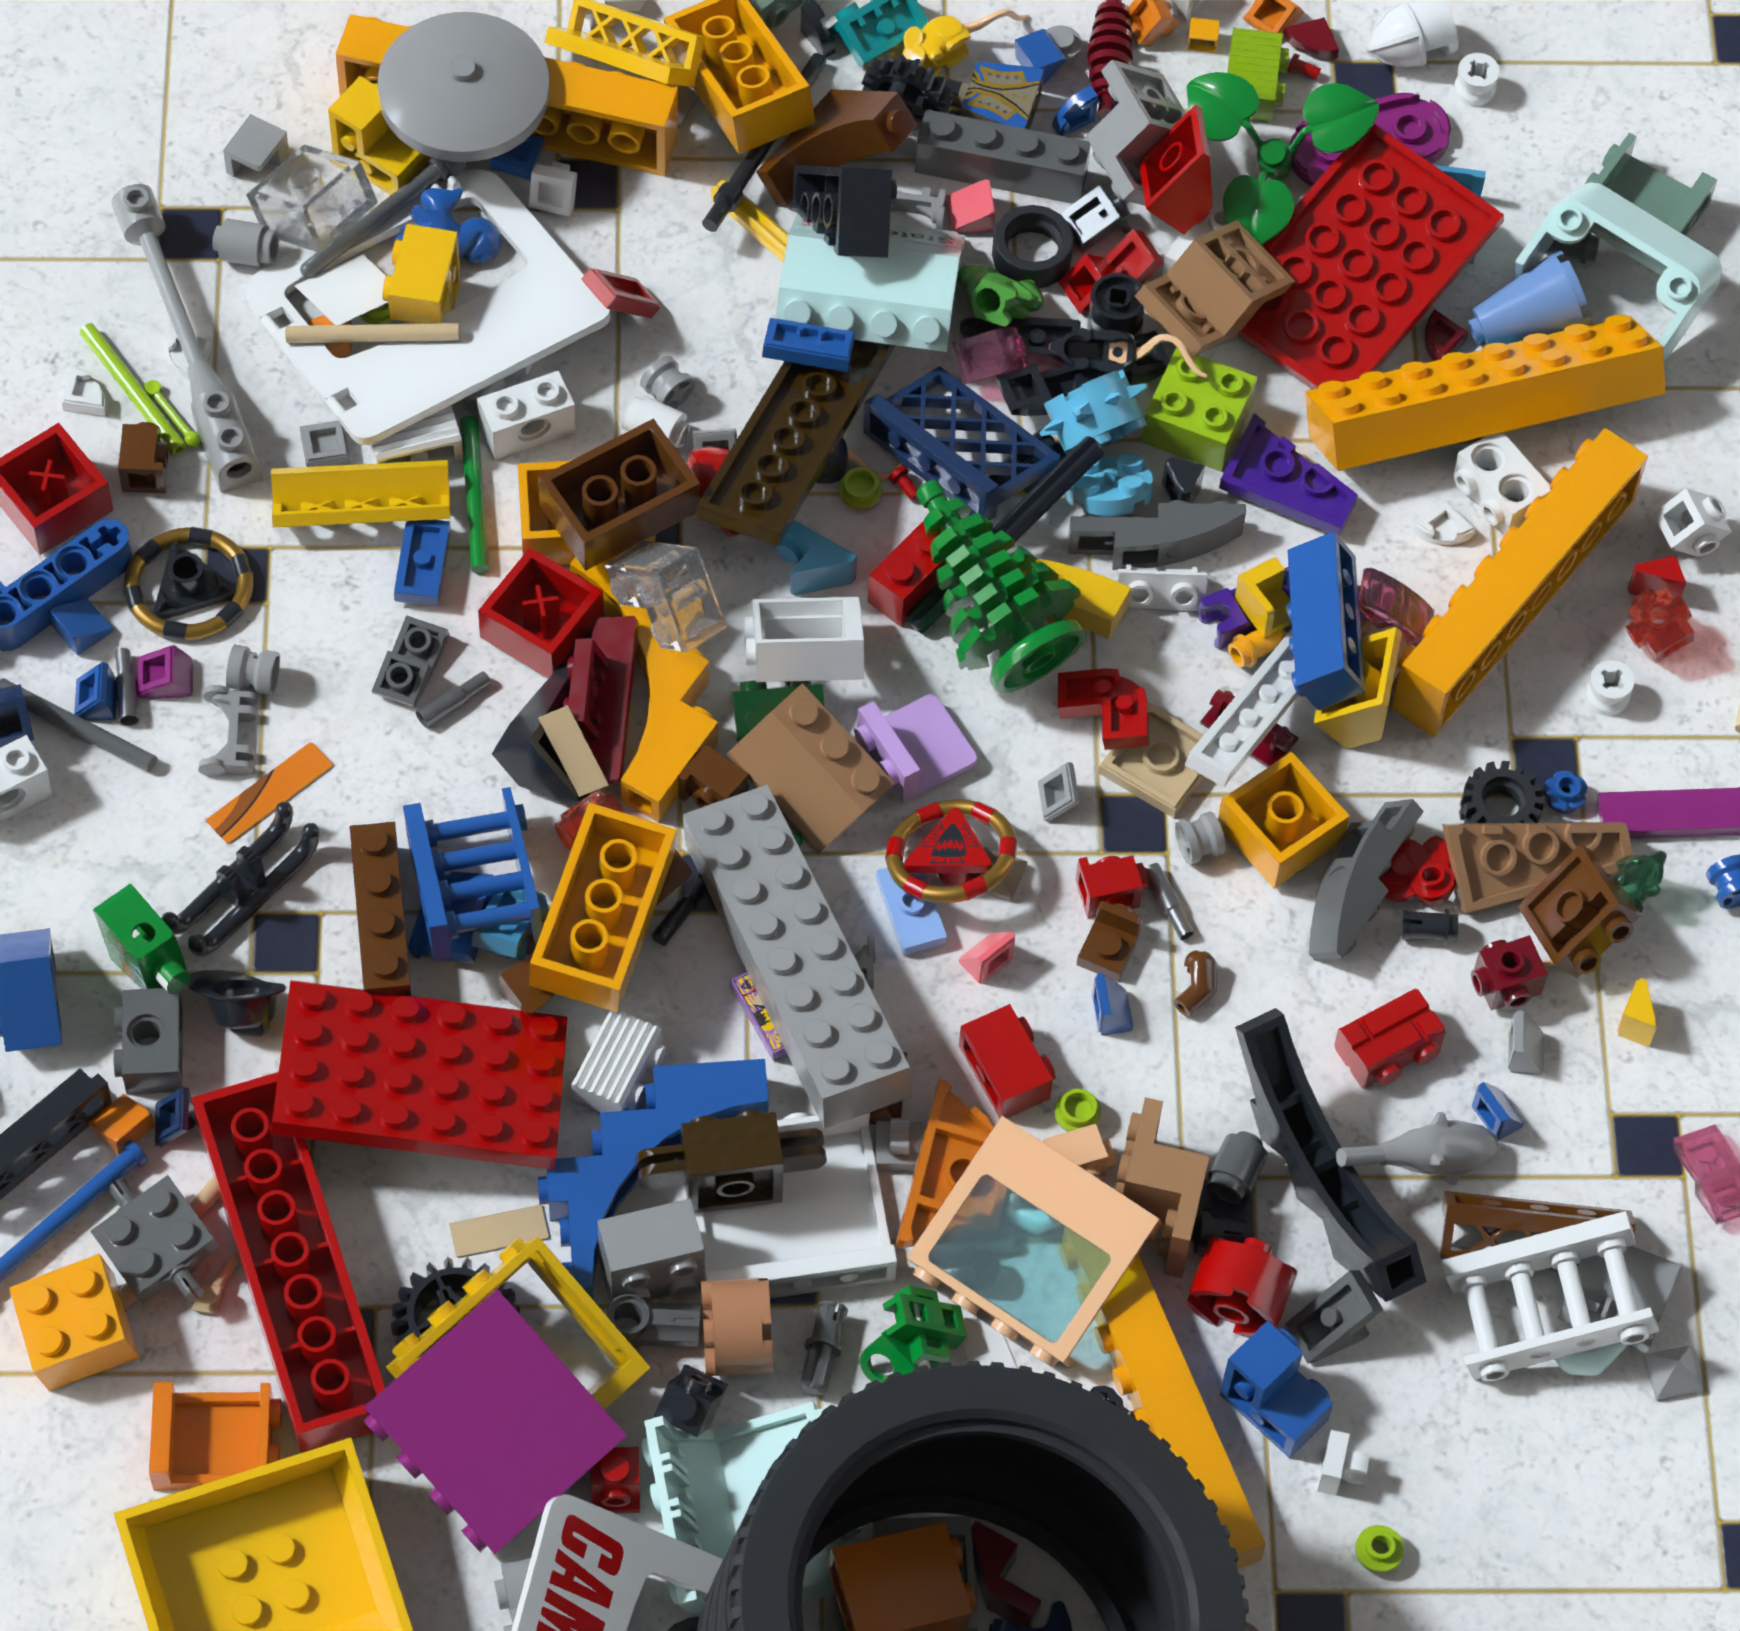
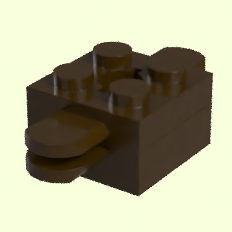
(731, 1160)

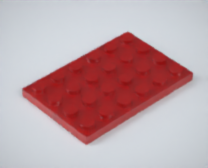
(1366, 260)
(420, 1075)

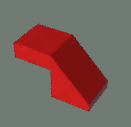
(1131, 256)

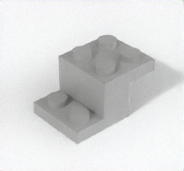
(1133, 126)

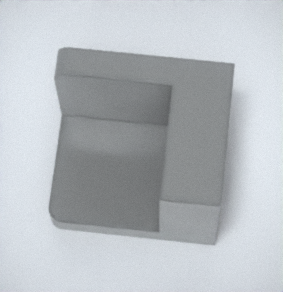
(255, 146)

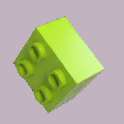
(1199, 414)

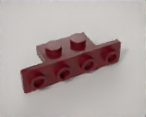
(602, 689)

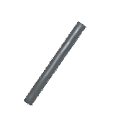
(86, 730)

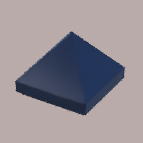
(174, 1116)

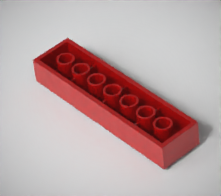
(290, 1264)

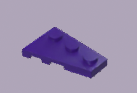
(1282, 480)

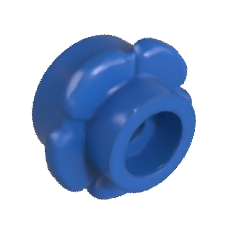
(1561, 801)

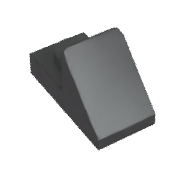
(1335, 1317)

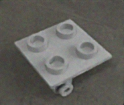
(1650, 1281)

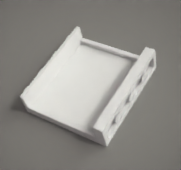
(822, 1233)

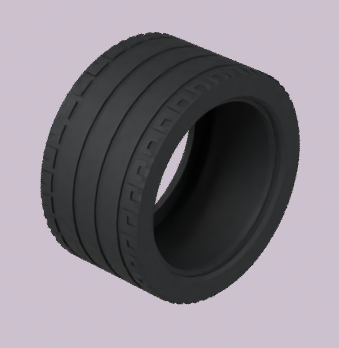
(997, 1450)

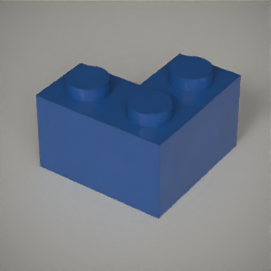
(28, 991)
(1272, 1393)

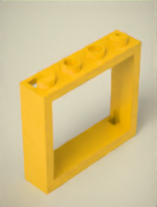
(627, 1361)

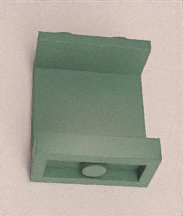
(1653, 190)

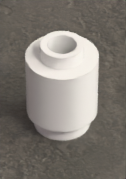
(669, 419)

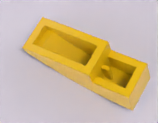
(1100, 601)

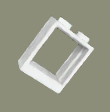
(805, 639)

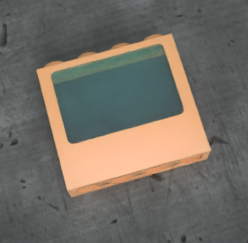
(1032, 1242)

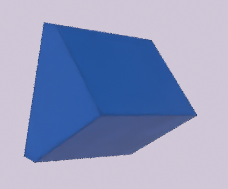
(1039, 51)
(96, 694)

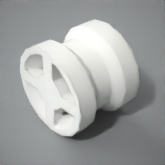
(1482, 86)
(1614, 698)

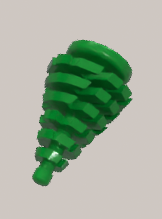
(998, 596)

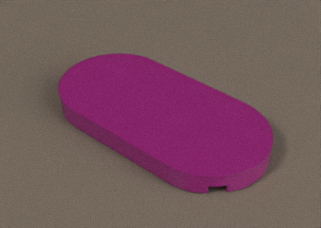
(1405, 116)

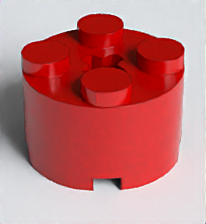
(1241, 1285)

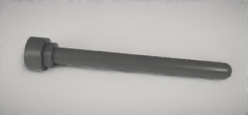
(436, 170)

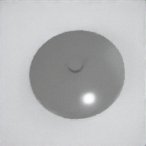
(463, 86)

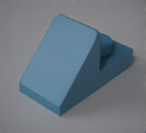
(819, 560)
(507, 939)

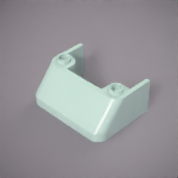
(1686, 268)

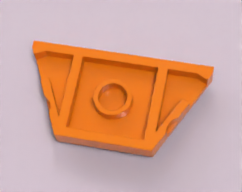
(946, 1150)

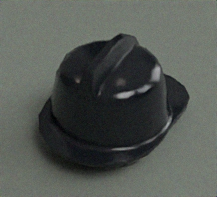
(238, 1000)

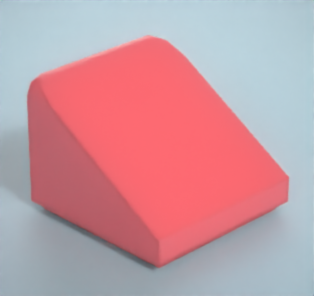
(971, 208)
(988, 955)

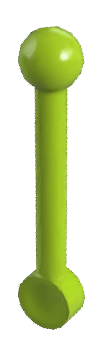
(154, 390)

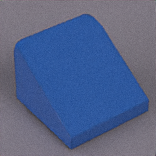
(79, 624)
(1111, 1006)
(1496, 1111)

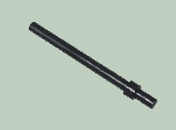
(731, 192)

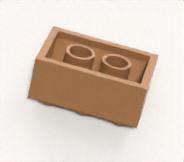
(811, 768)

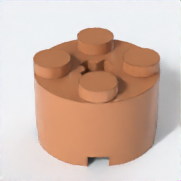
(737, 1327)

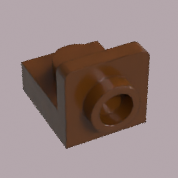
(1110, 940)

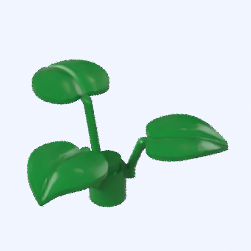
(1335, 116)

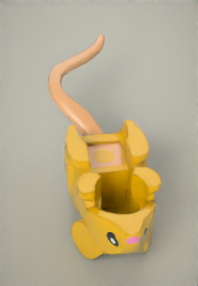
(944, 39)

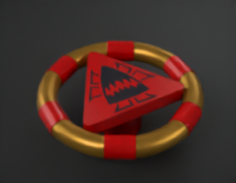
(951, 852)

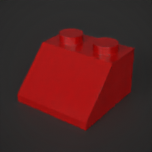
(1179, 174)

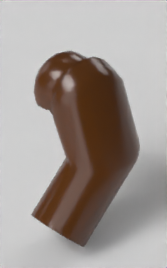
(1203, 982)

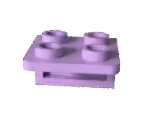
(914, 745)

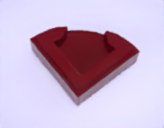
(1313, 38)
(1443, 336)

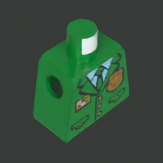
(152, 956)

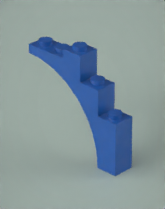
(596, 1185)

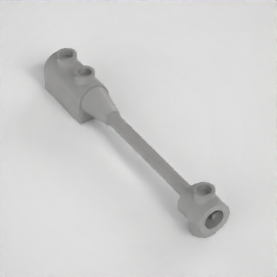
(212, 405)

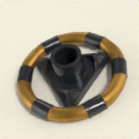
(188, 584)

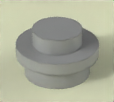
(1067, 40)

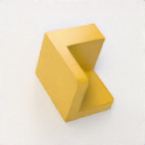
(1262, 597)

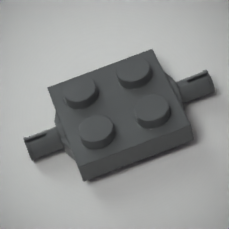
(155, 1239)

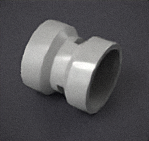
(248, 669)

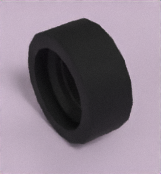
(1037, 220)

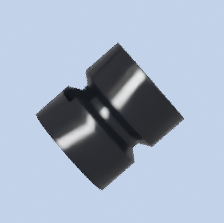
(1115, 305)

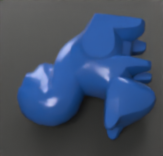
(476, 237)

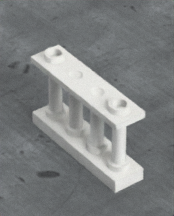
(1517, 1263)

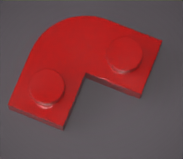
(1114, 697)

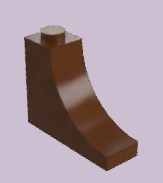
(845, 129)

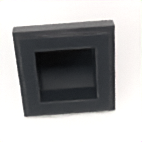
(1182, 479)

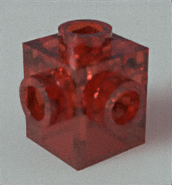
(1661, 638)

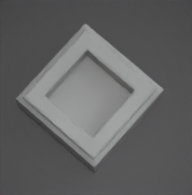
(325, 444)

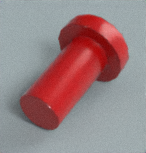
(1303, 67)
(900, 477)

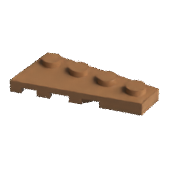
(1511, 859)

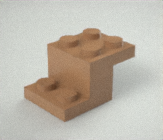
(1214, 288)
(1163, 1183)

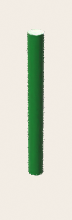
(474, 495)

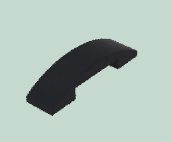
(1029, 389)

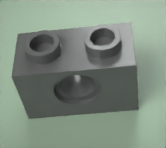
(154, 1066)

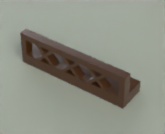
(1511, 1214)

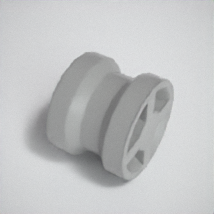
(667, 382)
(1200, 838)

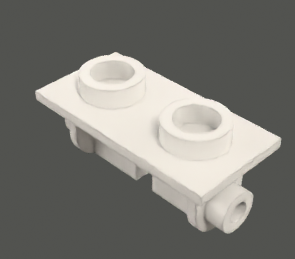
(1164, 589)

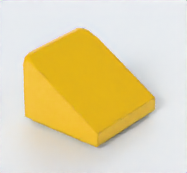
(1638, 1018)

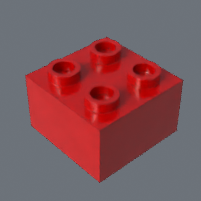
(52, 489)
(539, 612)

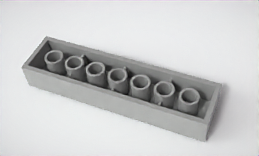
(797, 957)

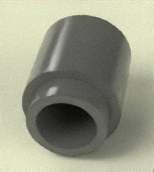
(1236, 1167)

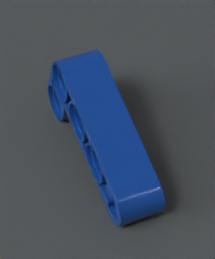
(98, 552)

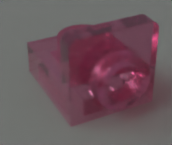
(990, 354)

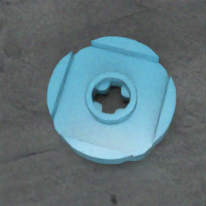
(1113, 486)

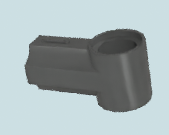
(658, 1322)

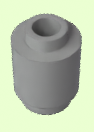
(246, 242)

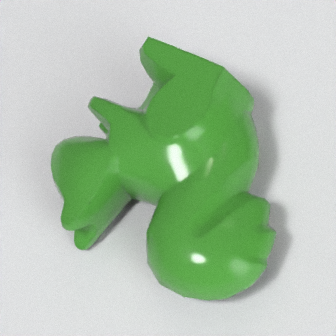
(997, 296)

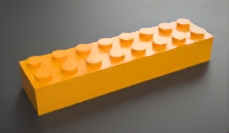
(588, 110)
(1484, 391)
(1517, 581)

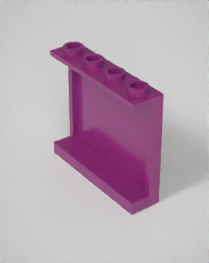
(493, 1423)

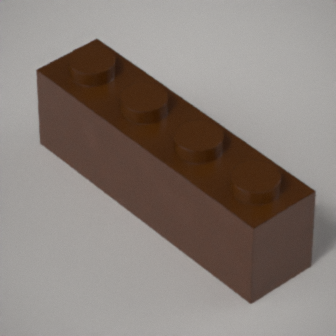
(380, 908)

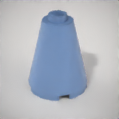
(1536, 302)

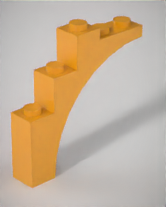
(673, 727)

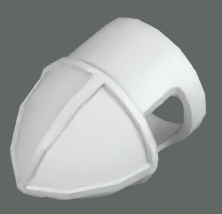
(1411, 31)

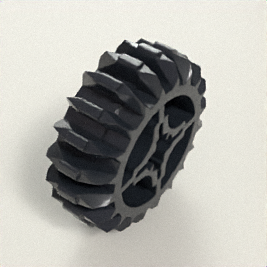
(437, 1285)

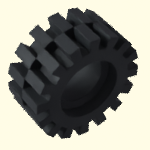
(1501, 782)

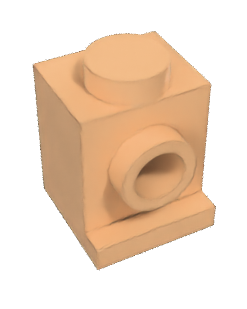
(1085, 1149)

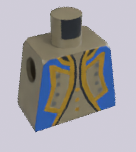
(1000, 94)

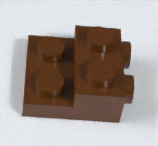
(1579, 913)

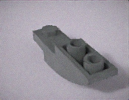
(1175, 535)
(1351, 885)

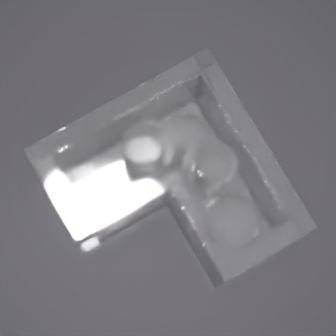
(672, 588)

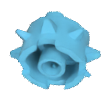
(1099, 409)

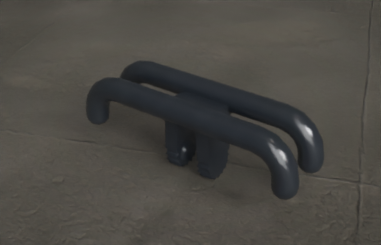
(245, 883)

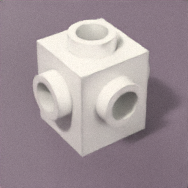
(1693, 522)

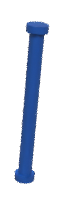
(71, 1208)

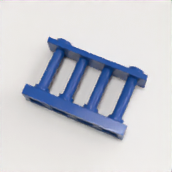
(438, 895)

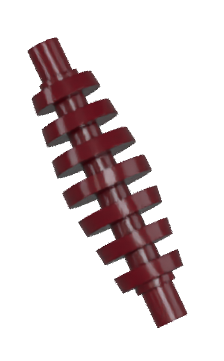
(1108, 41)

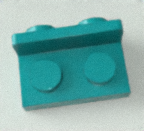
(876, 26)

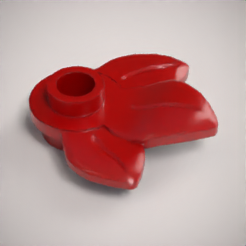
(1413, 869)

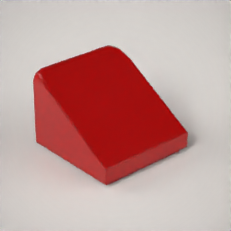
(1657, 575)

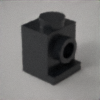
(691, 1400)

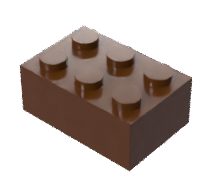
(619, 494)

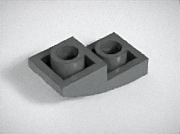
(411, 662)

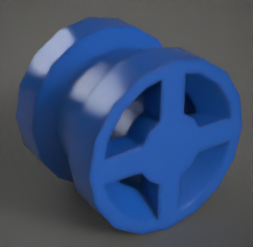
(1726, 878)

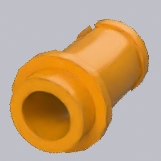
(1248, 648)

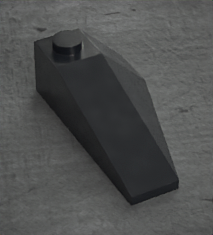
(526, 749)

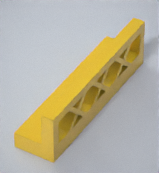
(620, 54)
(360, 493)

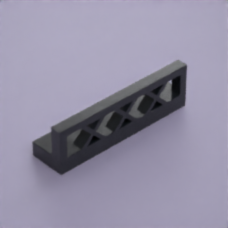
(50, 1127)

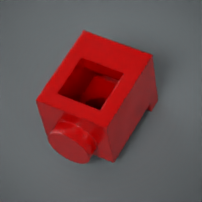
(1110, 881)
(617, 1481)

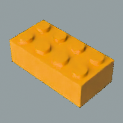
(744, 73)
(602, 907)

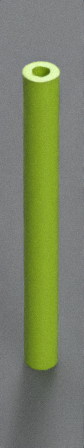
(132, 387)

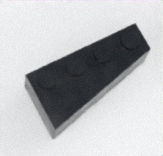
(847, 206)

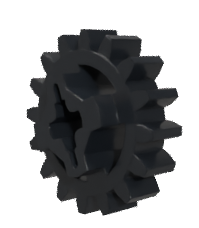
(914, 83)

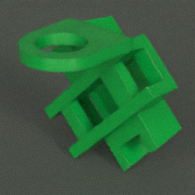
(914, 1340)

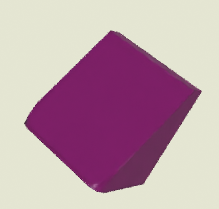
(165, 674)

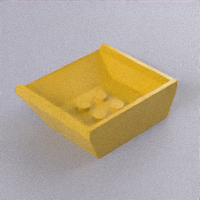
(266, 1551)

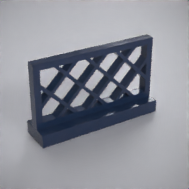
(936, 457)

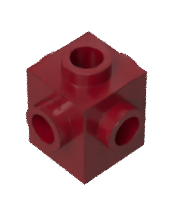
(1509, 973)

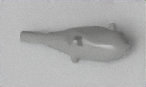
(1437, 1148)

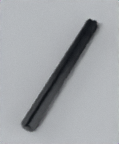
(1020, 519)

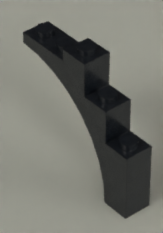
(1296, 1128)

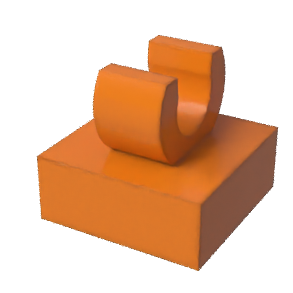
(1150, 20)

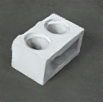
(1510, 478)

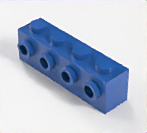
(1325, 621)

